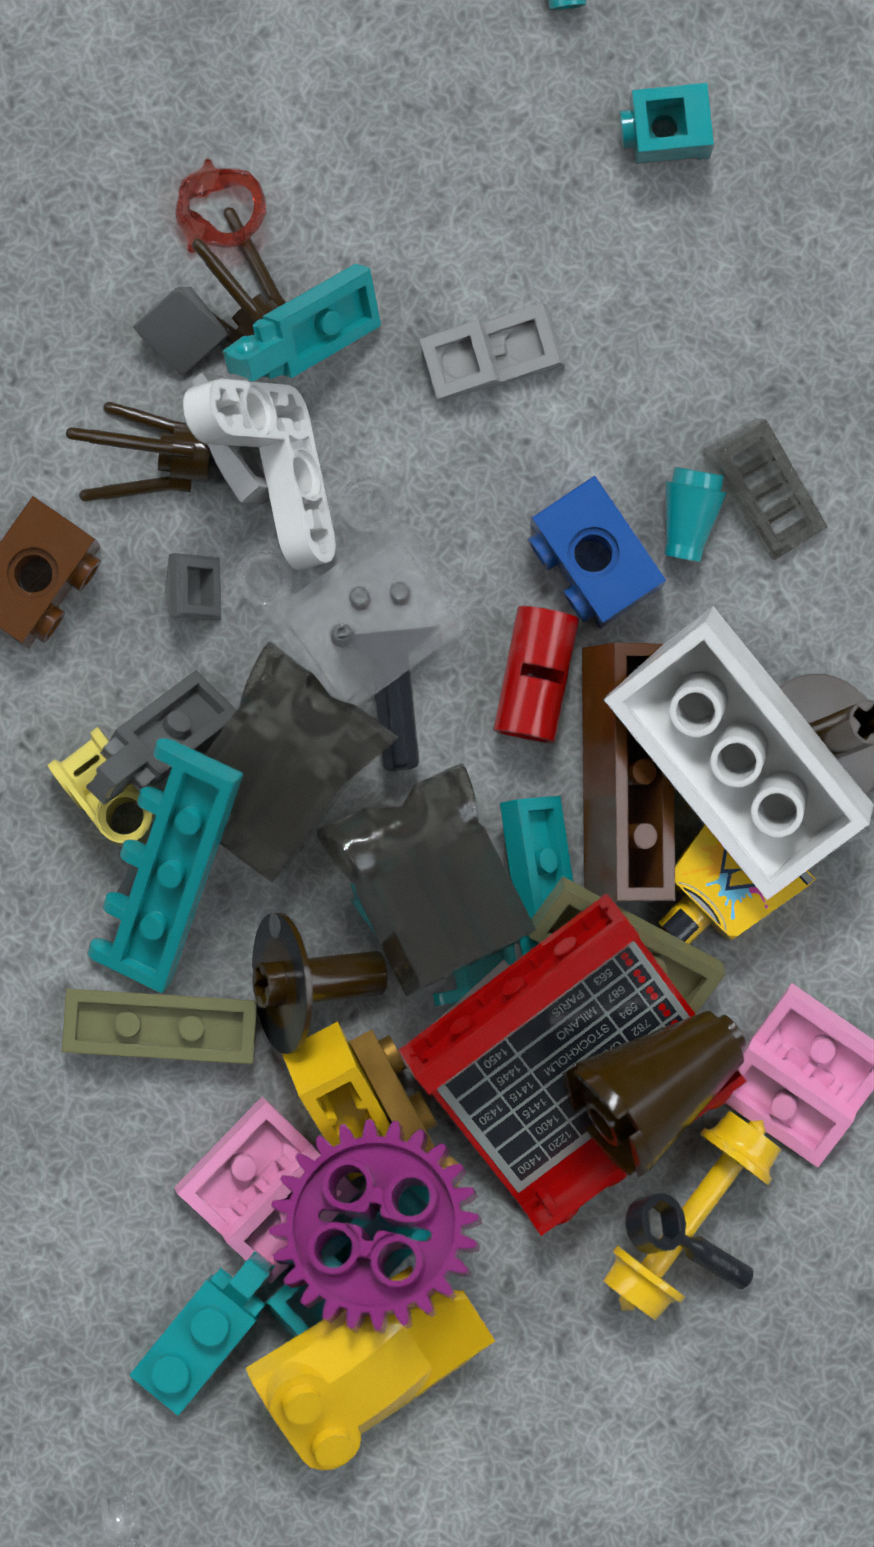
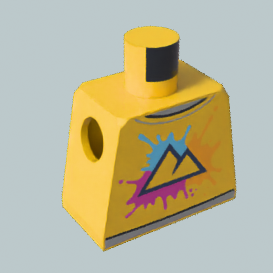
(719, 892)

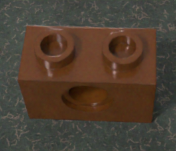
(46, 537)

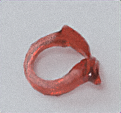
(209, 180)

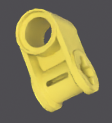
(78, 771)

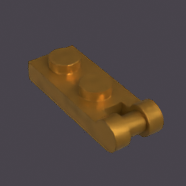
(382, 1064)

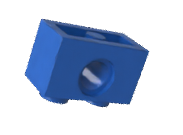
(592, 516)

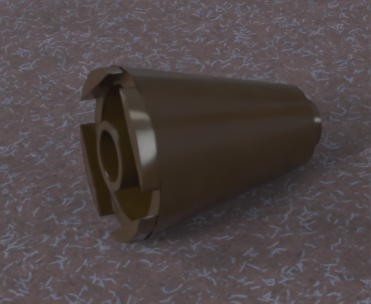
(654, 1087)

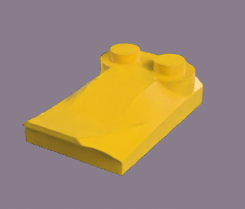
(343, 1382)

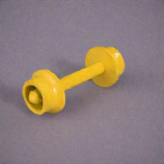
(742, 1147)

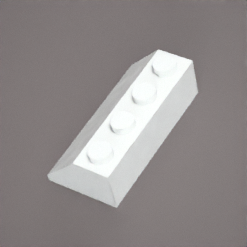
(740, 753)

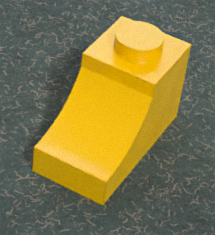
(335, 1086)

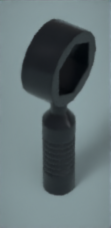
(674, 1227)

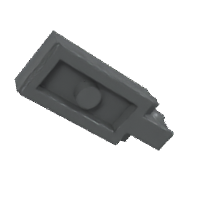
(186, 713)

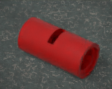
(536, 674)

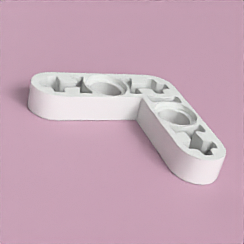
(280, 425)

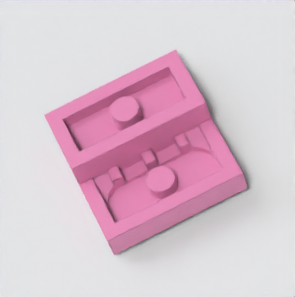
(805, 1075)
(242, 1177)

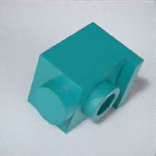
(681, 105)

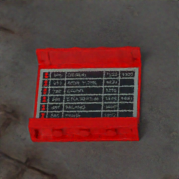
(505, 1049)

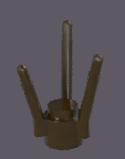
(251, 308)
(178, 453)

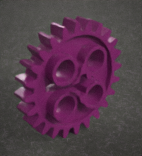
(361, 1282)

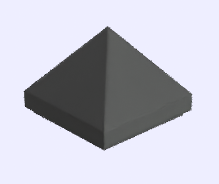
(193, 587)

